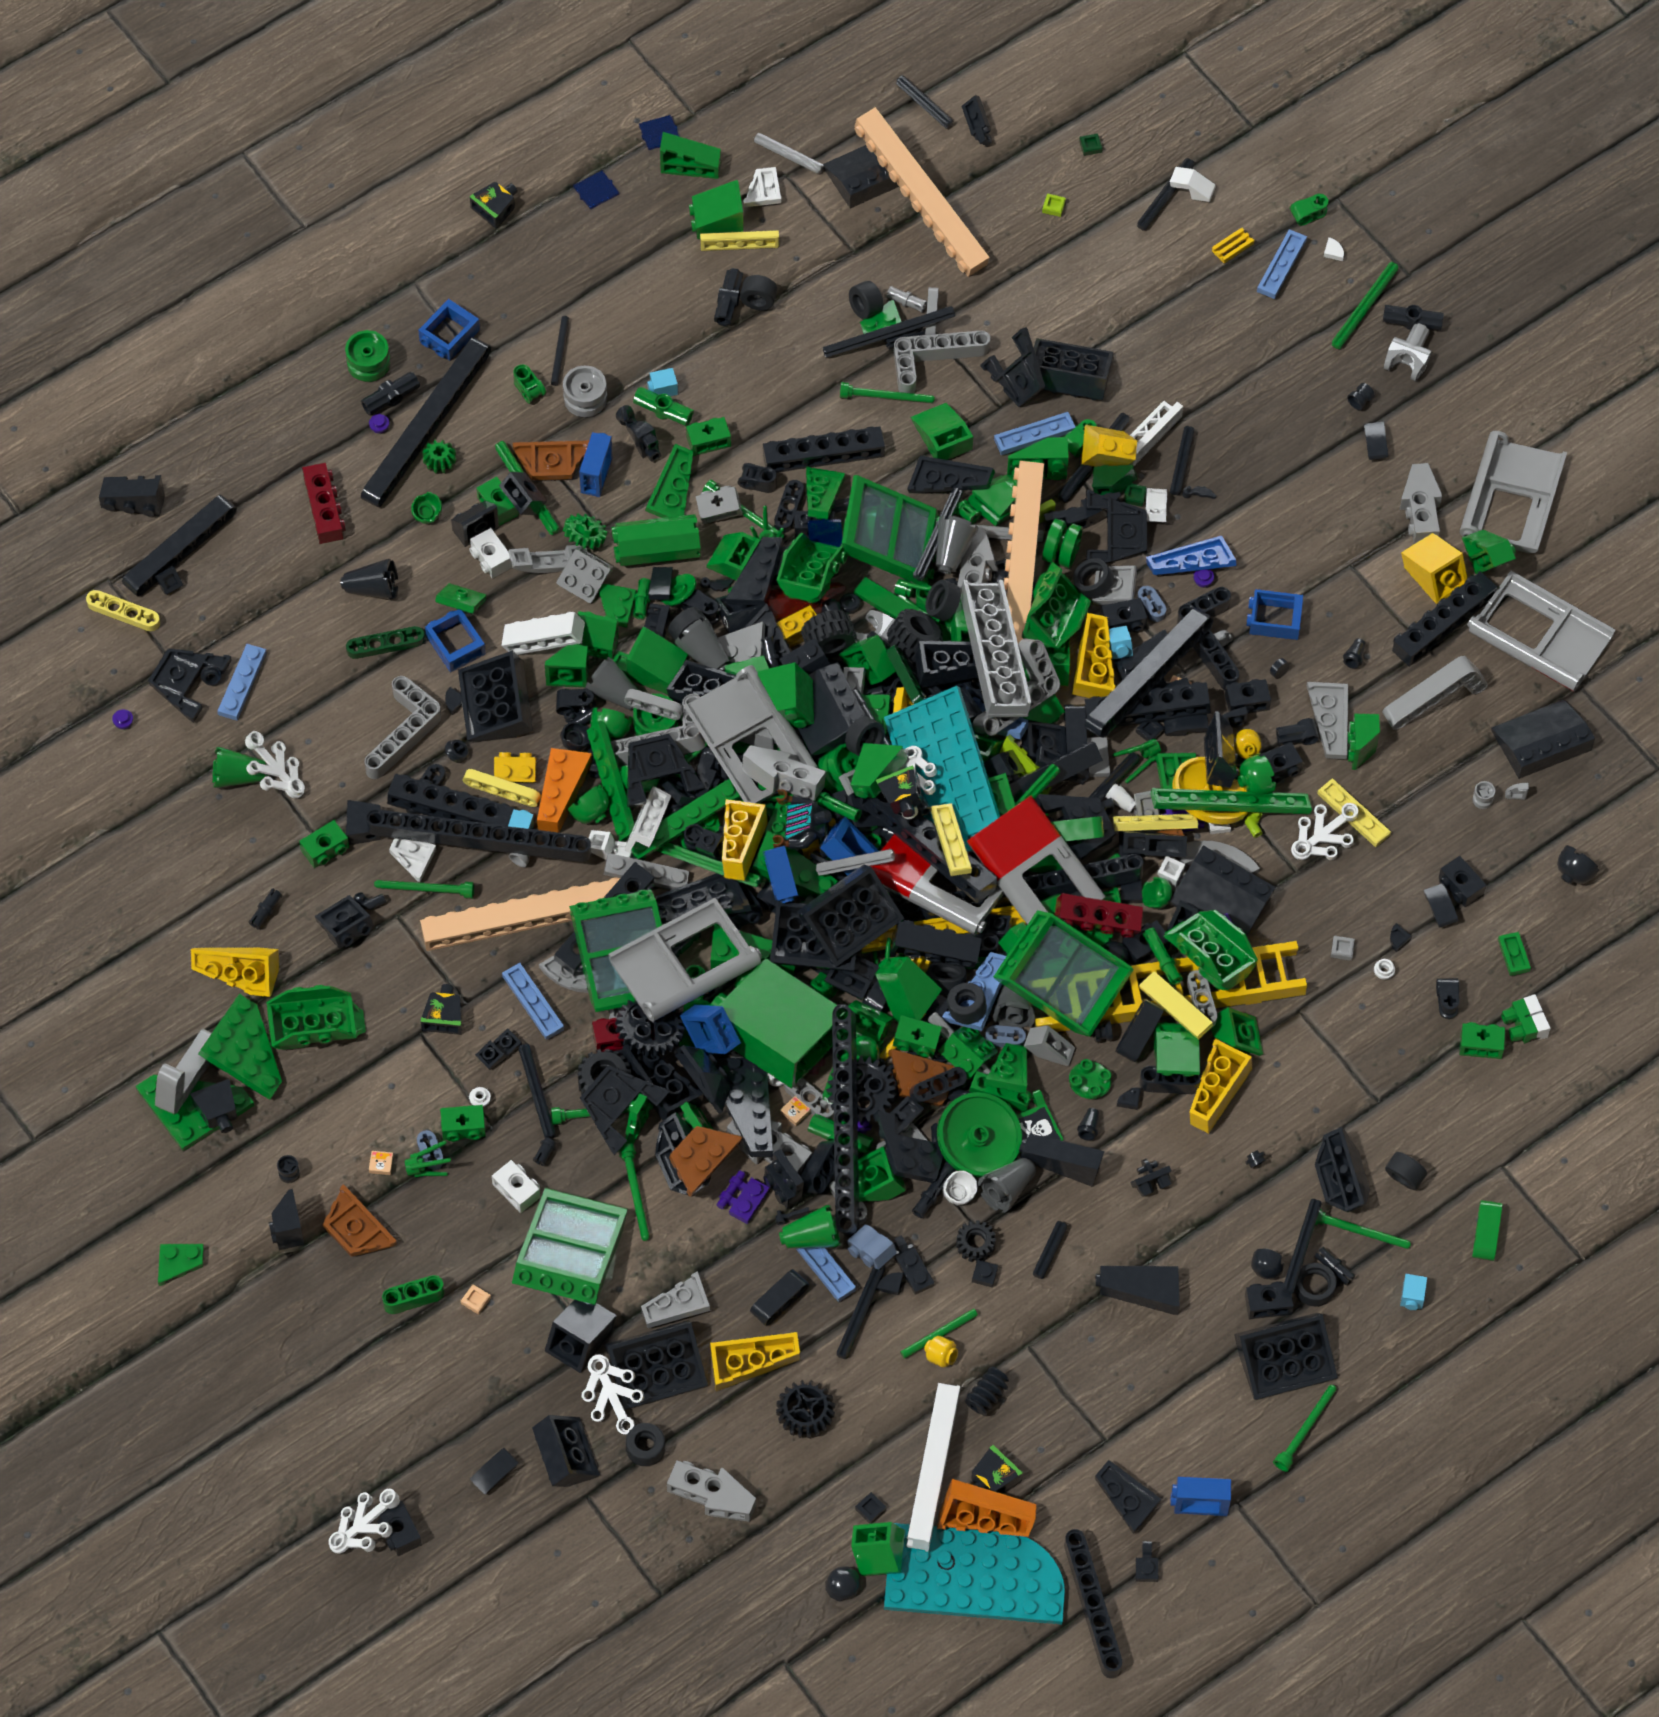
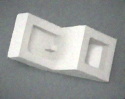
(1198, 185)
(1156, 504)
(604, 843)
(1172, 871)

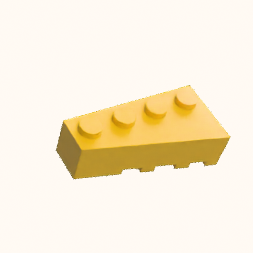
(1094, 665)
(742, 835)
(1219, 1083)
(750, 1357)

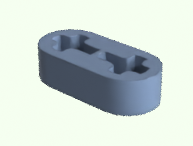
(1154, 601)
(1005, 1035)
(422, 1145)

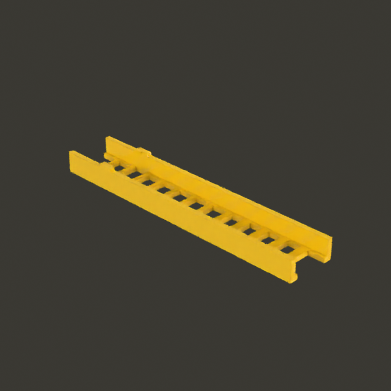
(1221, 998)

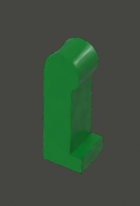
(1018, 1100)

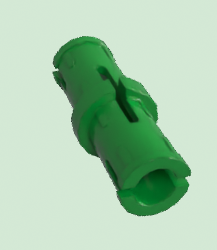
(641, 598)

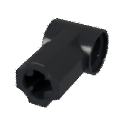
(1303, 732)

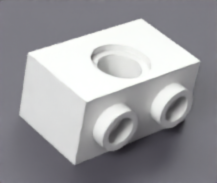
(489, 543)
(519, 1197)

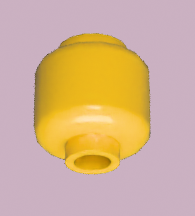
(1247, 743)
(941, 1351)

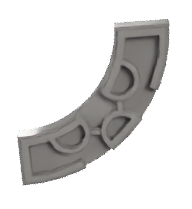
(1225, 850)
(562, 977)

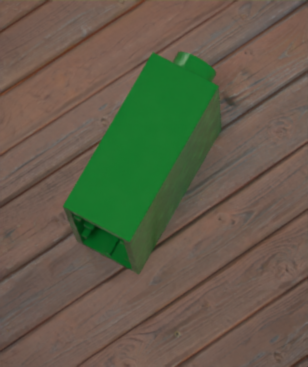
(779, 1022)

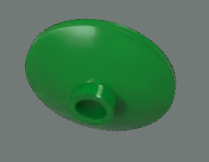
(681, 589)

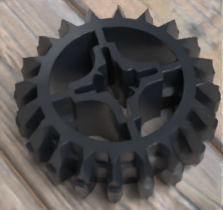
(819, 1400)

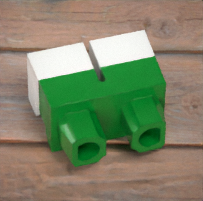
(1528, 1019)

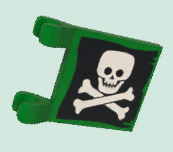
(1038, 1120)

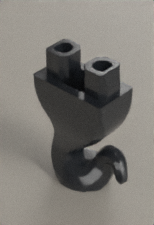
(641, 433)

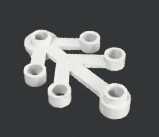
(916, 759)
(291, 784)
(1323, 834)
(610, 1391)
(343, 1539)

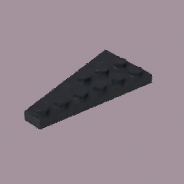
(687, 897)
(749, 1104)

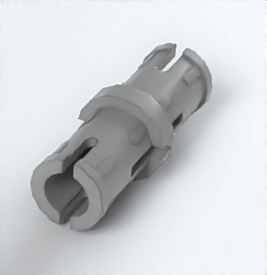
(906, 299)

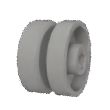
(585, 391)

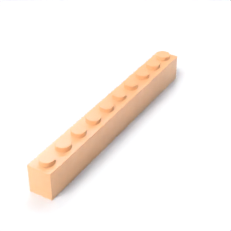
(921, 192)
(1023, 541)
(508, 917)

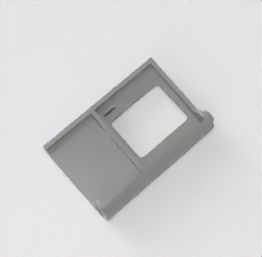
(1519, 472)
(657, 975)

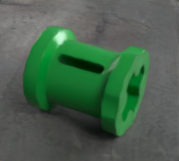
(972, 515)

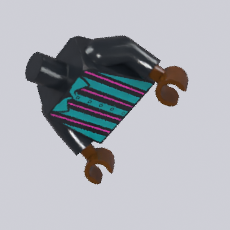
(803, 822)

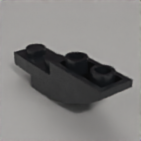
(1079, 515)
(708, 771)

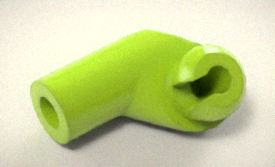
(1252, 823)

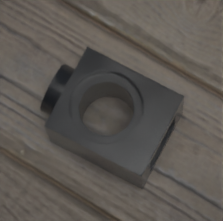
(710, 845)

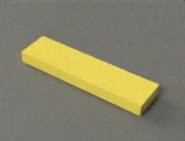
(739, 240)
(1154, 822)
(1365, 823)
(951, 839)
(1176, 1005)

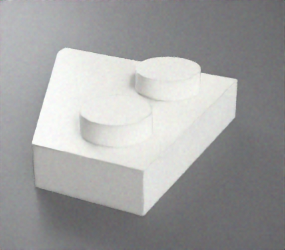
(763, 188)
(413, 855)

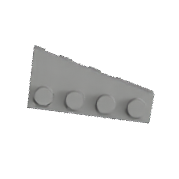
(1331, 715)

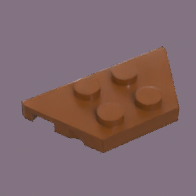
(551, 459)
(914, 1069)
(701, 1155)
(355, 1226)

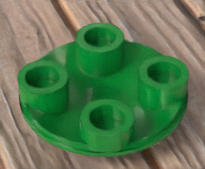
(1090, 1079)

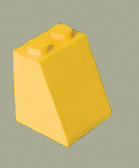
(1107, 447)
(1435, 566)

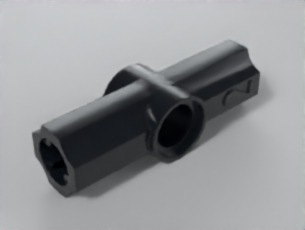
(728, 297)
(1404, 316)
(390, 393)

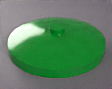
(979, 1133)

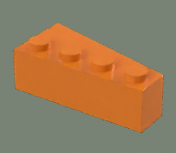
(562, 782)
(985, 1511)

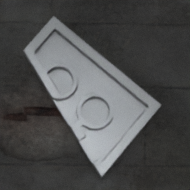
(744, 643)

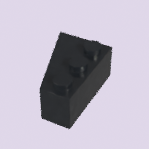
(133, 495)

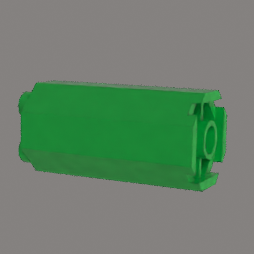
(656, 540)

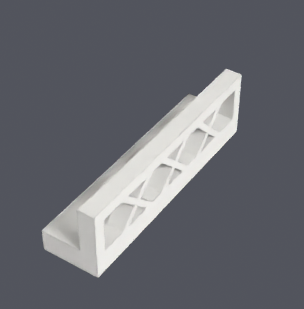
(1162, 426)
(649, 818)

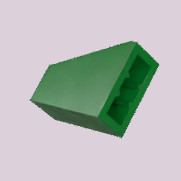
(874, 763)

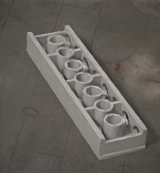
(995, 649)

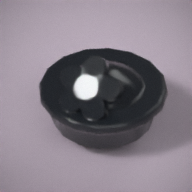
(456, 750)

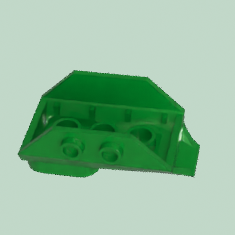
(809, 568)
(1055, 610)
(1215, 947)
(313, 1016)

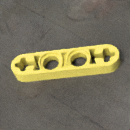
(121, 613)
(501, 788)

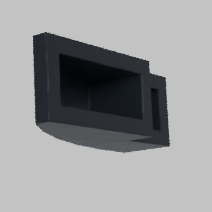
(1154, 843)

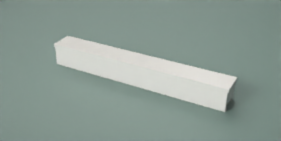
(933, 1467)

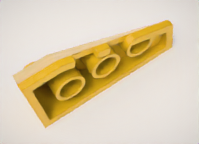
(244, 968)

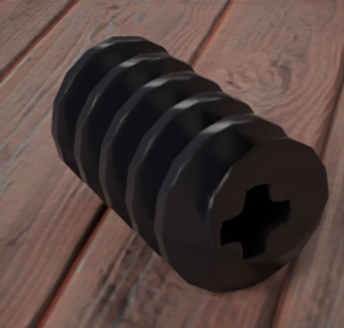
(986, 1389)

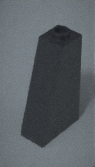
(1063, 1158)
(1142, 1285)

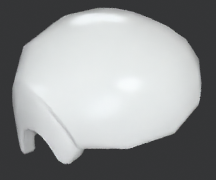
(960, 1187)

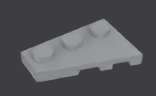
(681, 1302)

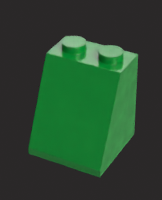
(717, 210)
(654, 661)
(790, 692)
(906, 987)

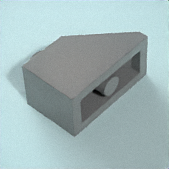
(1049, 1045)

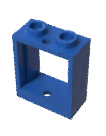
(460, 316)
(596, 464)
(1275, 599)
(462, 656)
(846, 832)
(780, 874)
(711, 1035)
(1201, 1496)

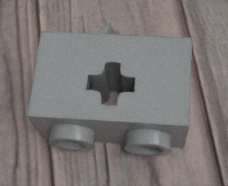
(728, 508)

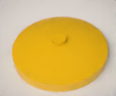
(1193, 776)

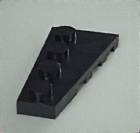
(945, 475)
(758, 575)

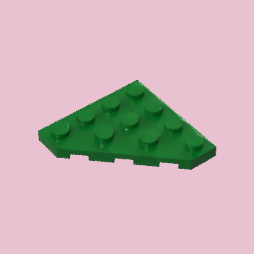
(243, 1049)
(187, 1125)

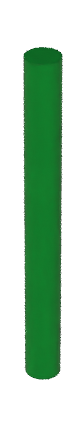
(939, 1332)

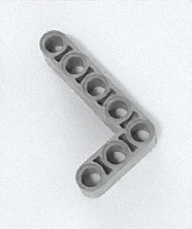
(951, 350)
(1033, 656)
(1433, 690)
(404, 730)
(686, 736)
(177, 1083)

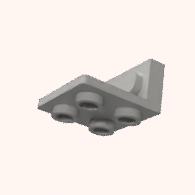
(584, 574)

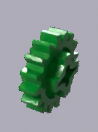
(585, 531)

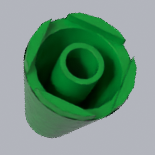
(231, 770)
(812, 1231)

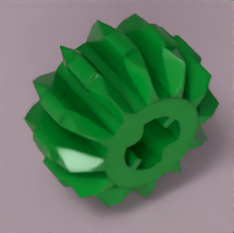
(439, 456)

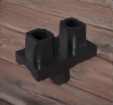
(1162, 1177)

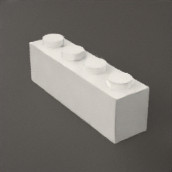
(543, 633)

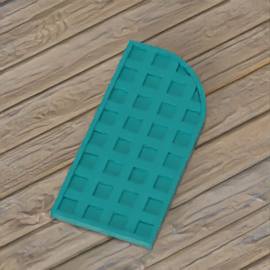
(947, 740)
(990, 1578)

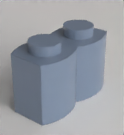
(871, 1247)

